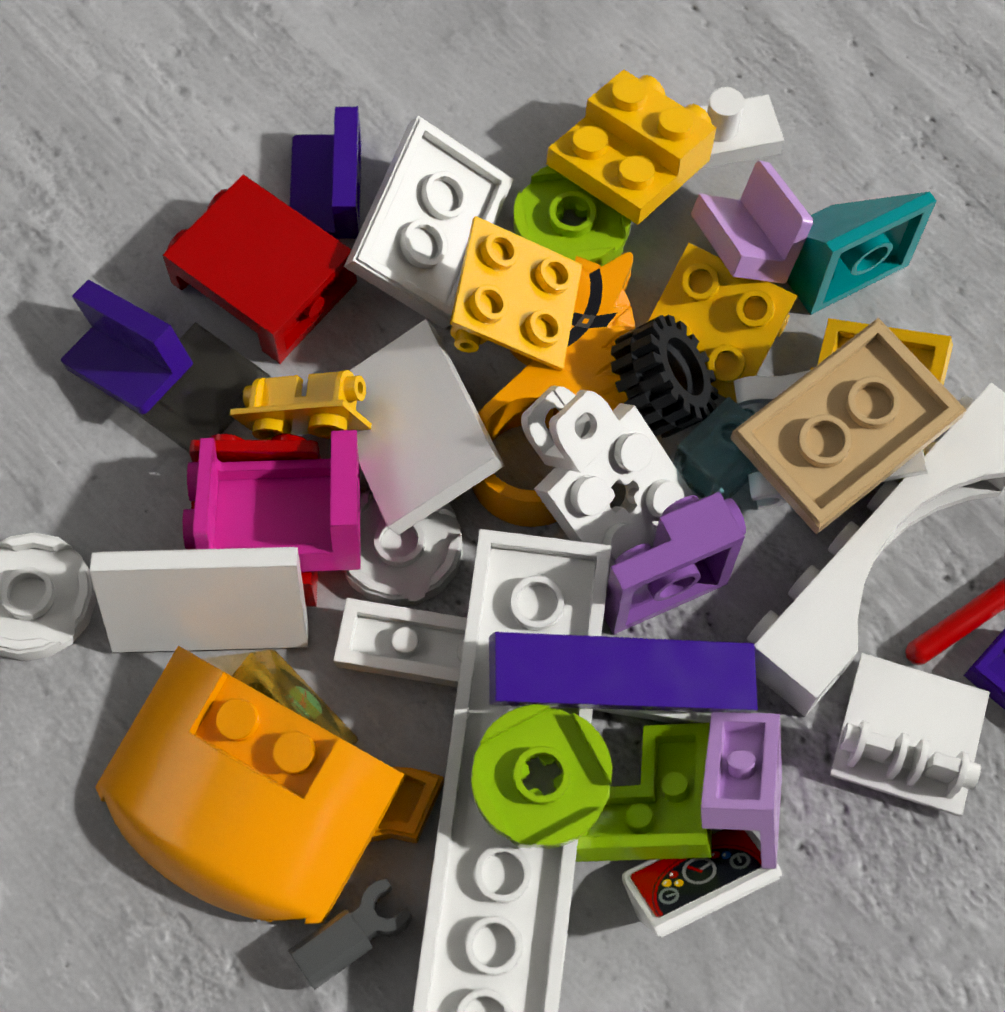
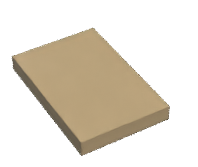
(847, 425)

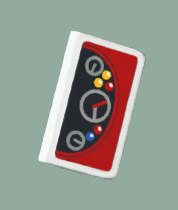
(680, 891)

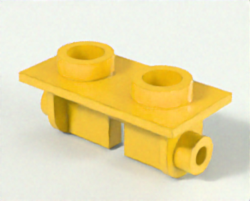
(278, 407)

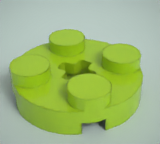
(543, 205)
(552, 737)

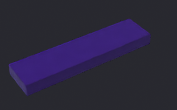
(621, 673)

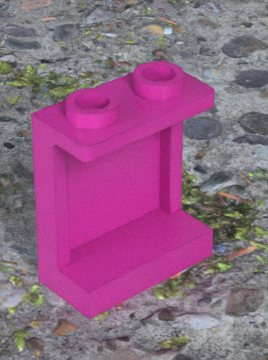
(279, 505)

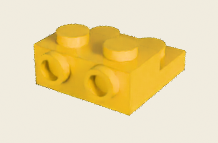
(634, 145)

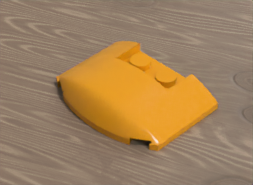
(243, 796)

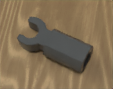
(347, 937)

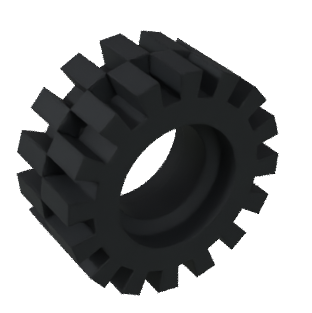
(664, 375)

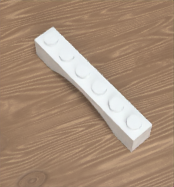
(818, 633)

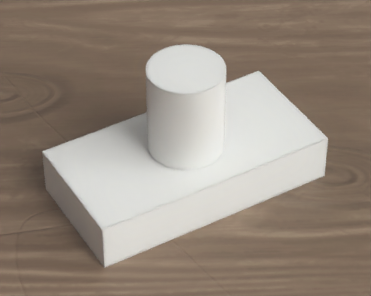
(744, 127)

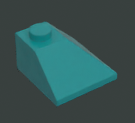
(858, 246)

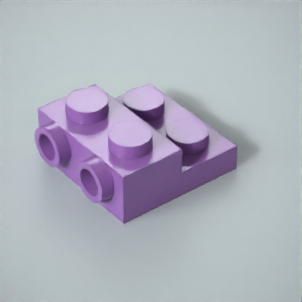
(688, 559)

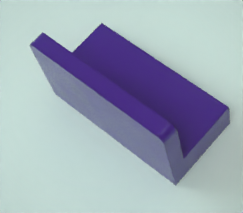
(328, 175)
(125, 350)

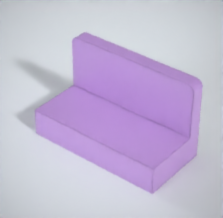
(760, 231)
(744, 777)

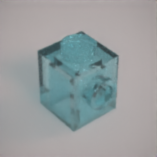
(710, 458)

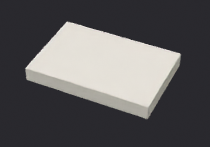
(423, 220)
(423, 431)
(201, 599)

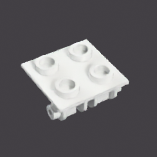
(911, 735)

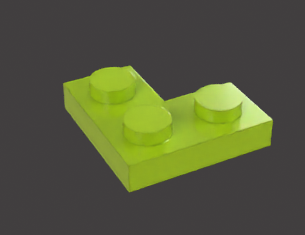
(662, 812)

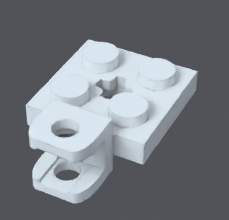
(591, 453)

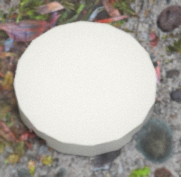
(408, 565)
(42, 596)

